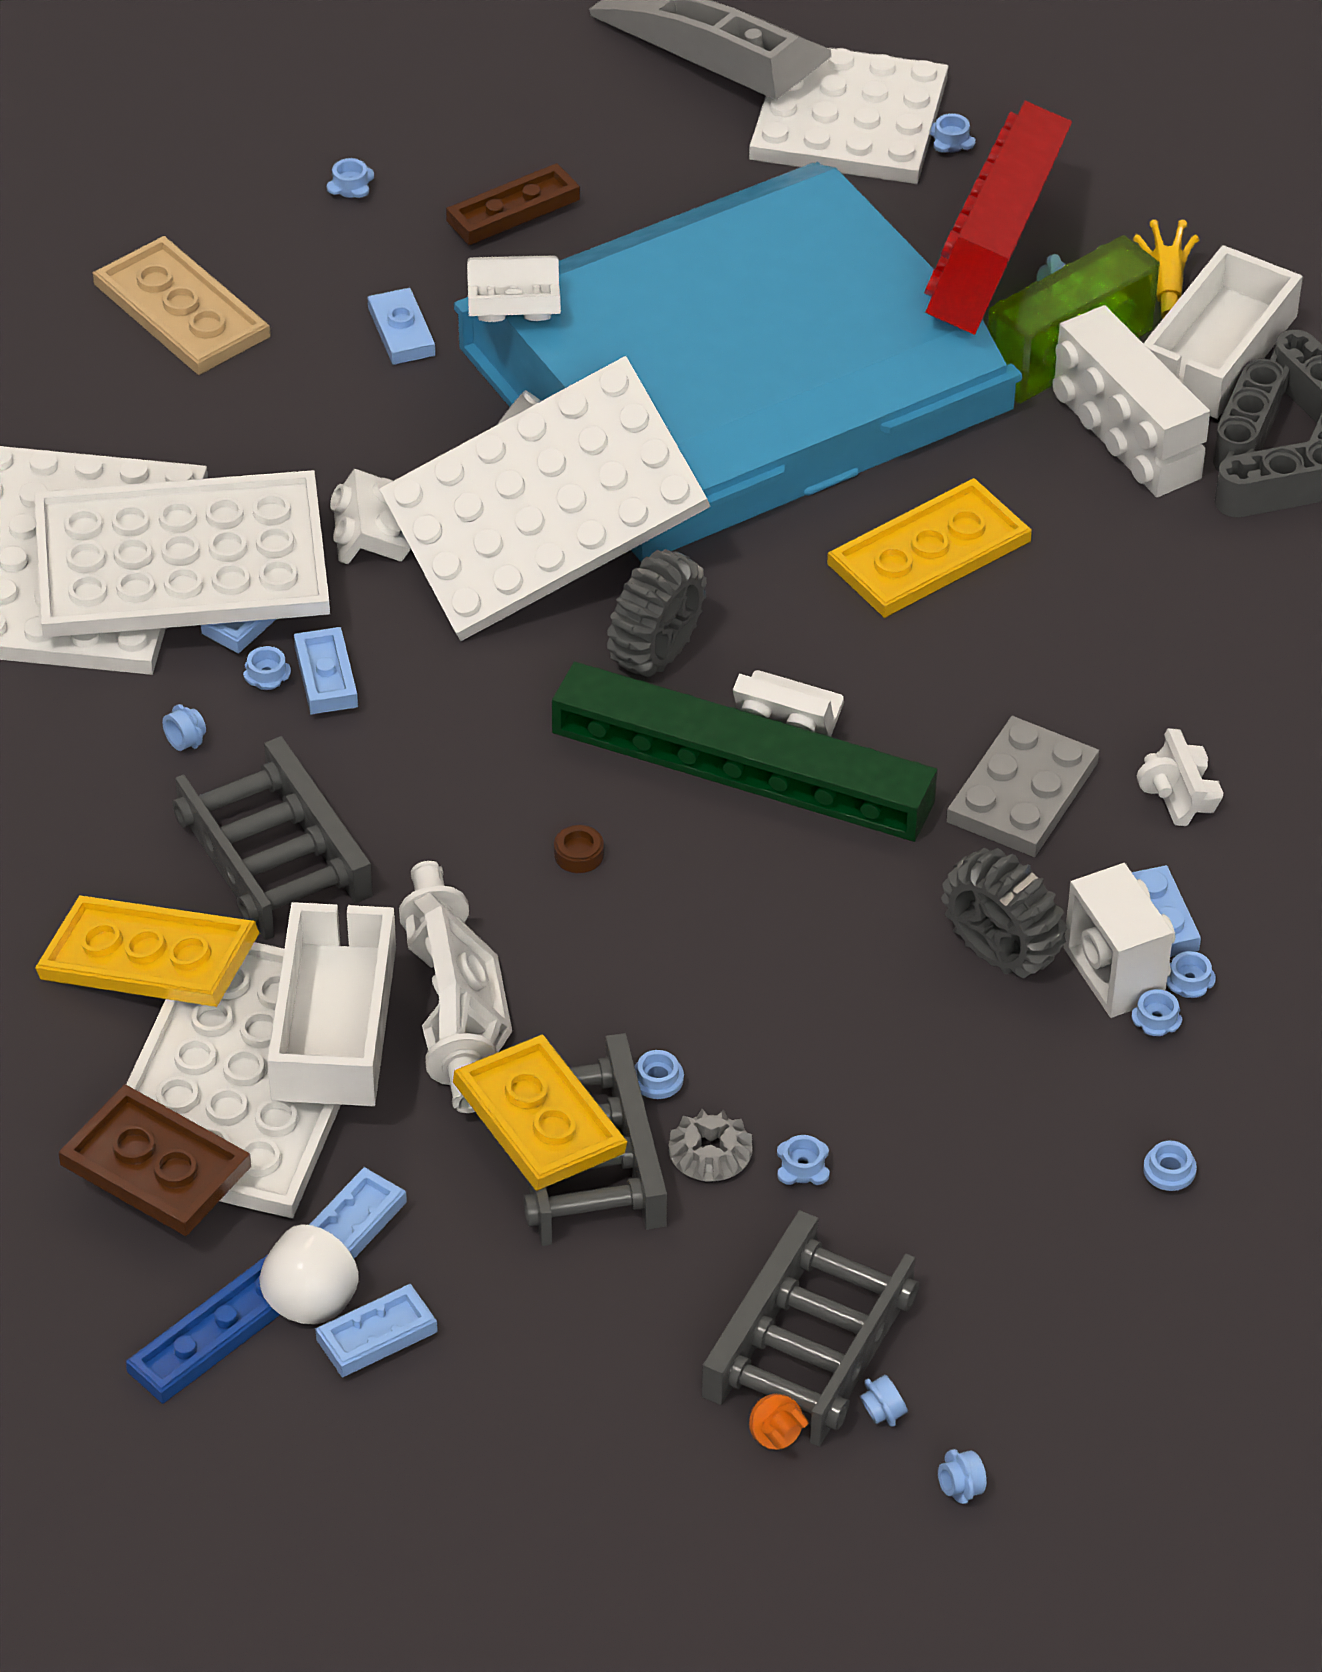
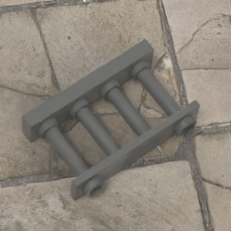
(301, 803)
(628, 1113)
(779, 1288)

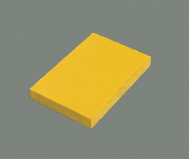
(539, 1112)

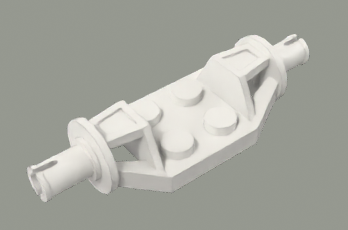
(472, 1004)

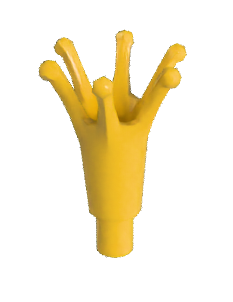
(1171, 266)

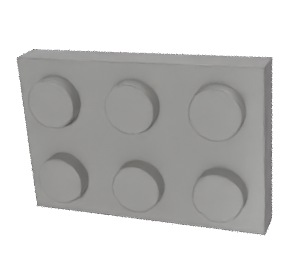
(1022, 786)

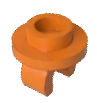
(776, 1421)

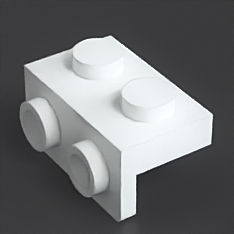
(513, 287)
(365, 519)
(788, 701)

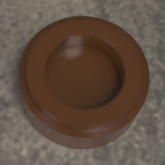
(578, 849)

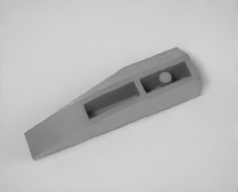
(719, 40)

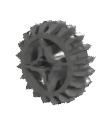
(656, 612)
(1004, 912)

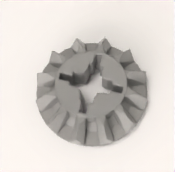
(710, 1162)

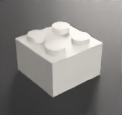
(1117, 938)

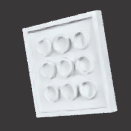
(855, 115)

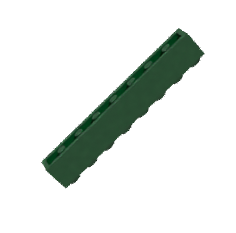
(744, 751)

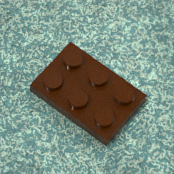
(155, 1159)

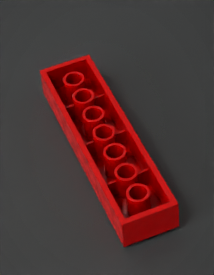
(995, 216)

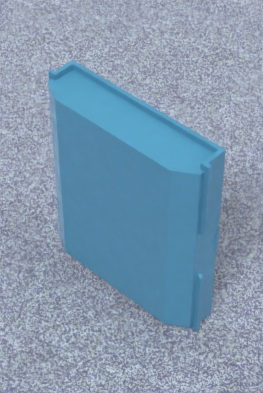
(769, 338)

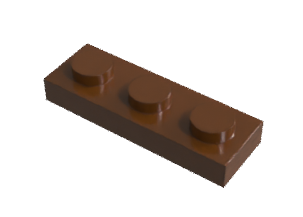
(512, 204)

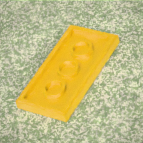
(929, 547)
(147, 950)

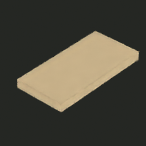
(181, 305)

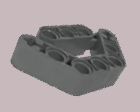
(1278, 477)

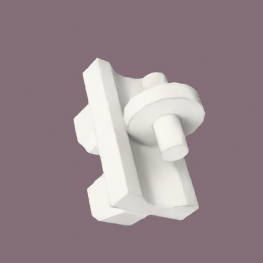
(1176, 777)

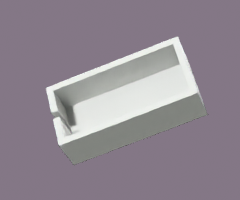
(1224, 323)
(1131, 401)
(332, 1005)

